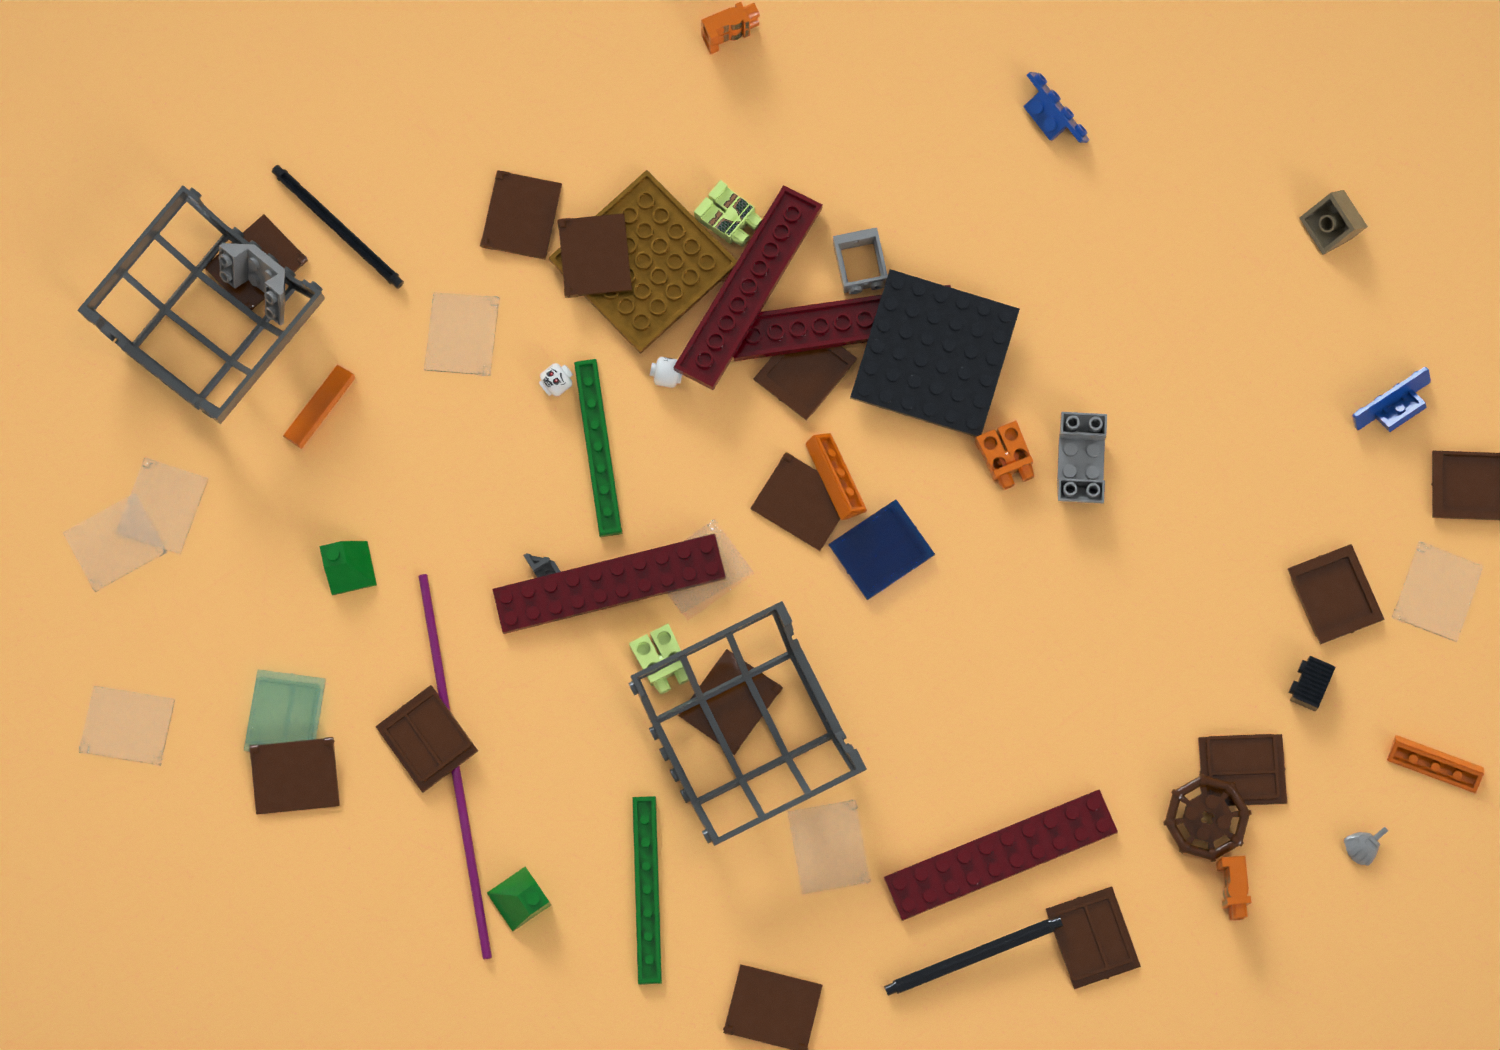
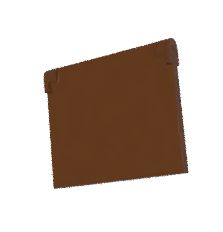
(521, 215)
(272, 242)
(594, 255)
(798, 502)
(734, 708)
(294, 775)
(772, 1008)

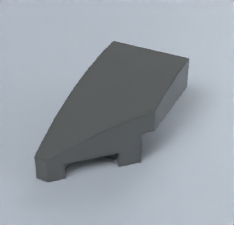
(541, 566)

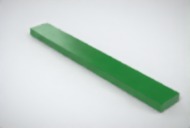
(598, 448)
(647, 890)

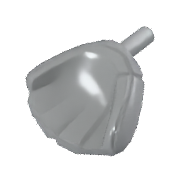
(1363, 846)

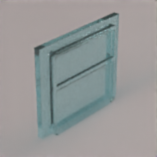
(284, 708)

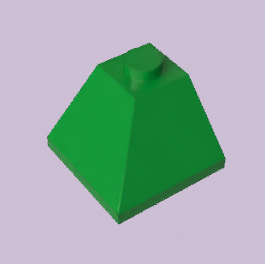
(348, 566)
(519, 899)

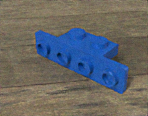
(1050, 113)
(1396, 404)

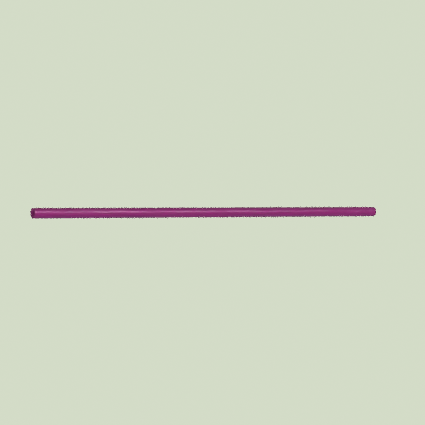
(456, 774)

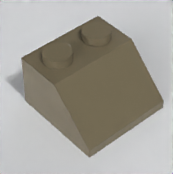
(1333, 221)

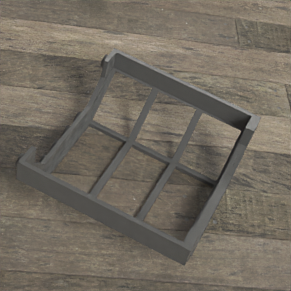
(120, 270)
(795, 653)

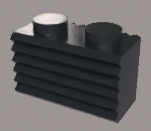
(1311, 683)

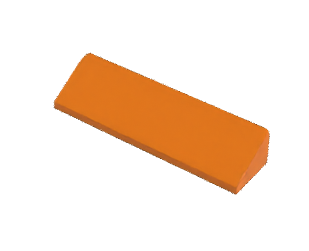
(319, 406)
(835, 476)
(1435, 764)

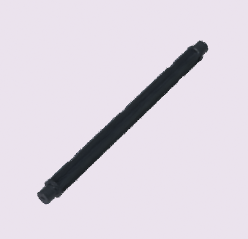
(335, 224)
(973, 956)

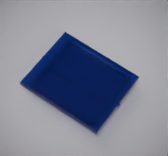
(881, 549)

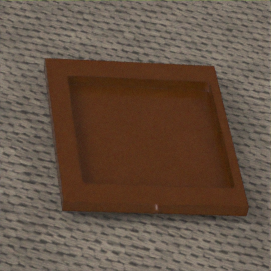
(805, 377)
(1465, 485)
(1335, 594)
(427, 738)
(1250, 762)
(1093, 938)

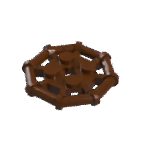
(1211, 804)

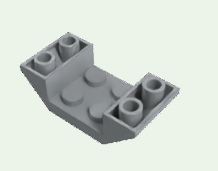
(250, 263)
(1081, 457)

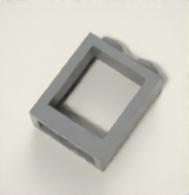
(857, 239)

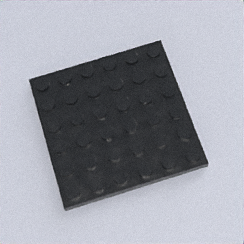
(935, 353)

